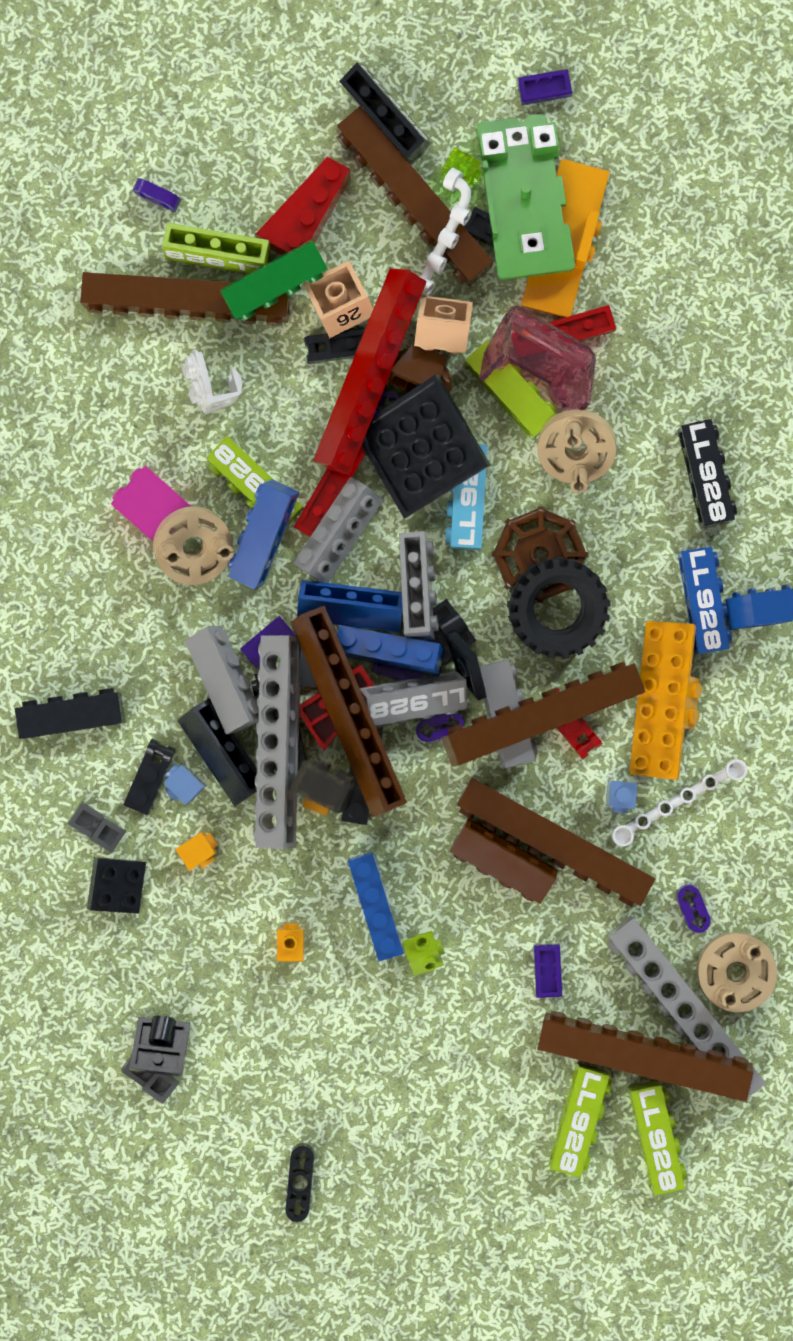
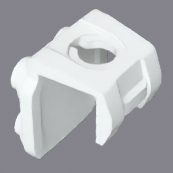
(201, 387)

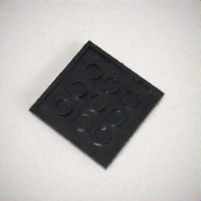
(422, 447)

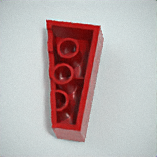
(307, 209)

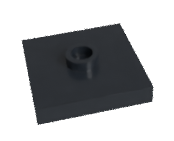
(467, 665)

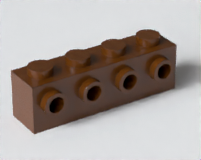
(503, 861)

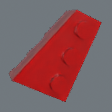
(316, 715)

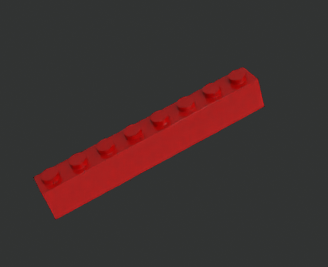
(370, 370)

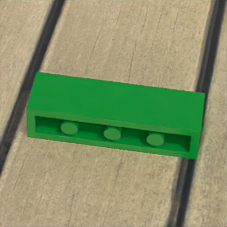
(273, 280)

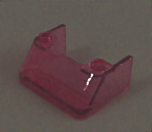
(544, 353)

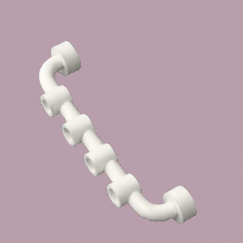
(448, 237)
(734, 769)

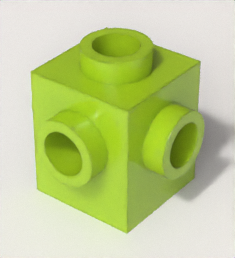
(424, 952)

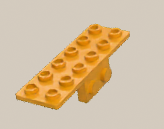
(583, 195)
(668, 702)

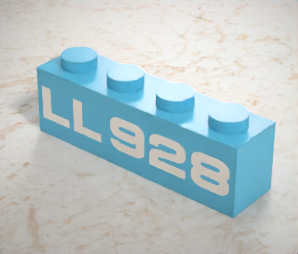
(467, 513)

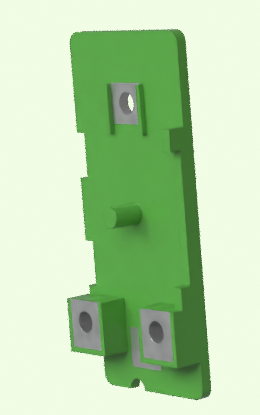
(525, 197)

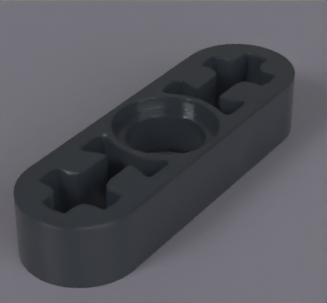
(305, 1202)

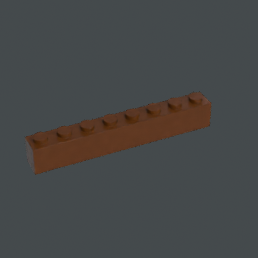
(411, 193)
(169, 297)
(348, 711)
(542, 714)
(556, 842)
(646, 1056)

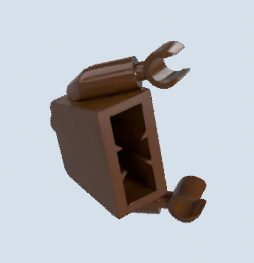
(416, 366)

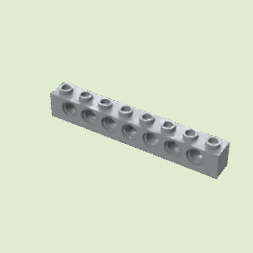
(286, 753)
(631, 931)

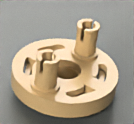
(577, 465)
(214, 545)
(729, 993)

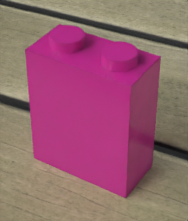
(147, 501)

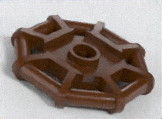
(535, 538)

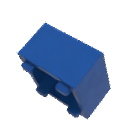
(760, 608)

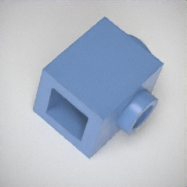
(183, 784)
(621, 796)

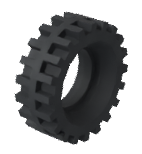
(586, 626)

